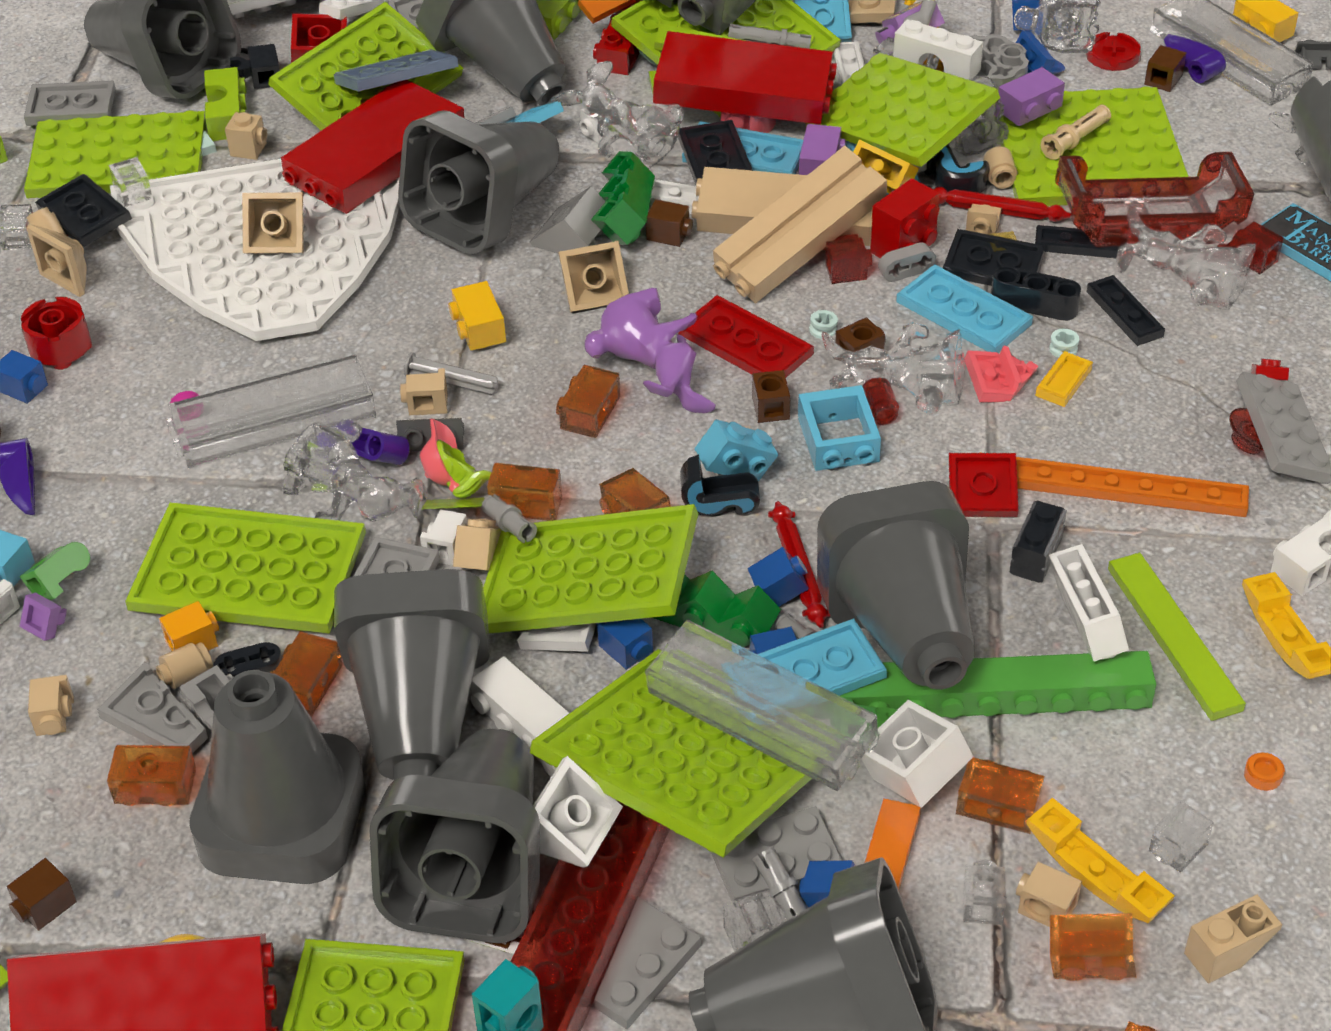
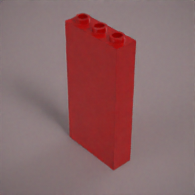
(744, 77)
(361, 148)
(146, 987)

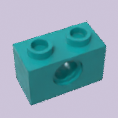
(508, 1000)

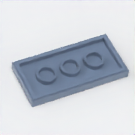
(395, 70)

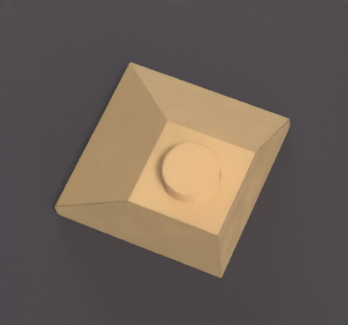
(272, 222)
(59, 258)
(593, 275)

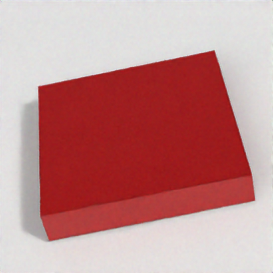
(985, 483)

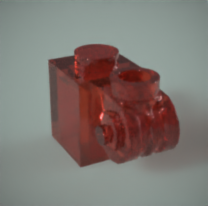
(1267, 245)

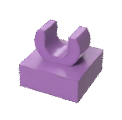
(41, 616)

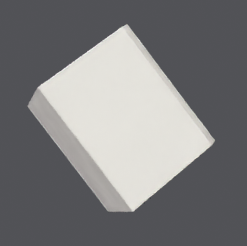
(574, 815)

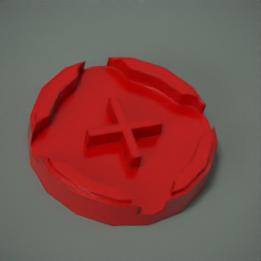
(1114, 52)

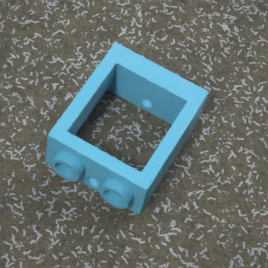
(838, 406)

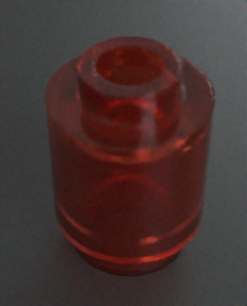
(881, 400)

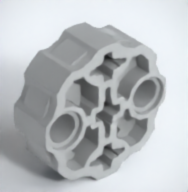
(1002, 59)

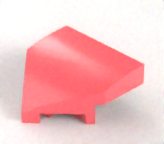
(997, 375)

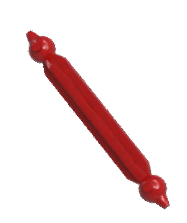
(1009, 205)
(791, 541)

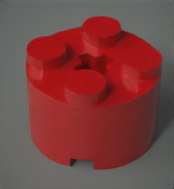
(56, 332)

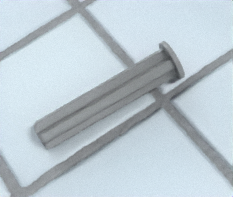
(454, 375)

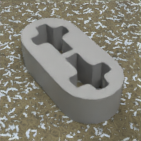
(906, 261)

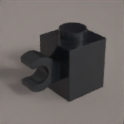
(260, 66)

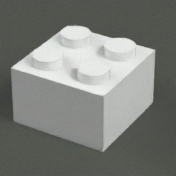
(917, 753)

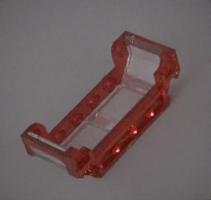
(1163, 204)

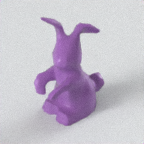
(633, 333)

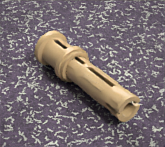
(1068, 135)

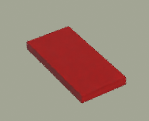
(746, 339)

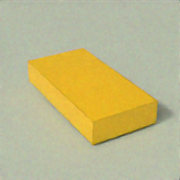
(1064, 379)

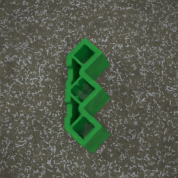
(626, 198)
(715, 607)

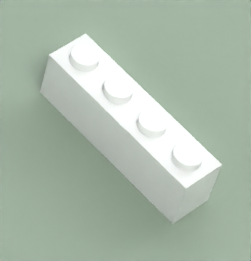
(1088, 603)
(515, 703)

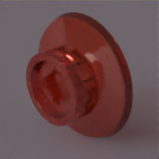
(1244, 432)

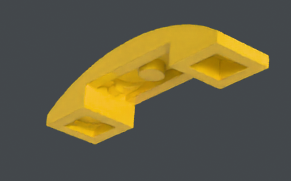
(1284, 628)
(1097, 869)

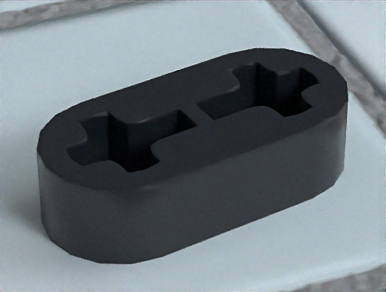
(250, 659)

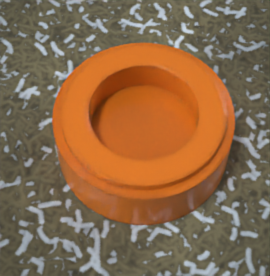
(1264, 771)

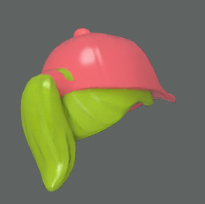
(447, 464)

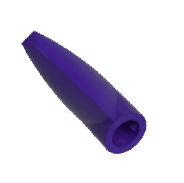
(1200, 59)
(382, 447)
(18, 473)

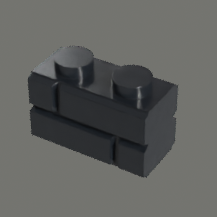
(1036, 540)

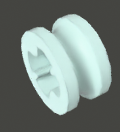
(823, 321)
(1062, 341)

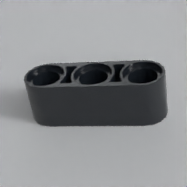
(1037, 292)

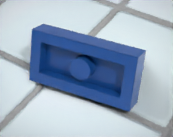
(1038, 54)

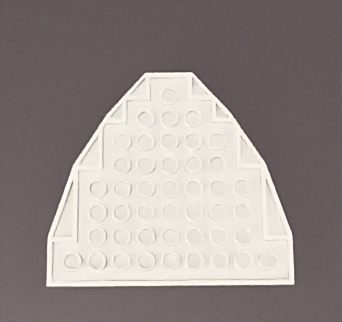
(194, 249)

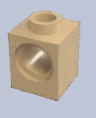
(1047, 893)

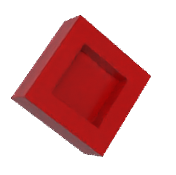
(1271, 368)

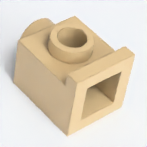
(425, 393)
(50, 704)

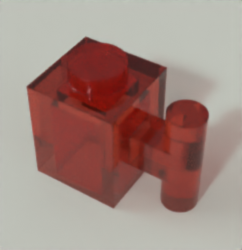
(847, 259)

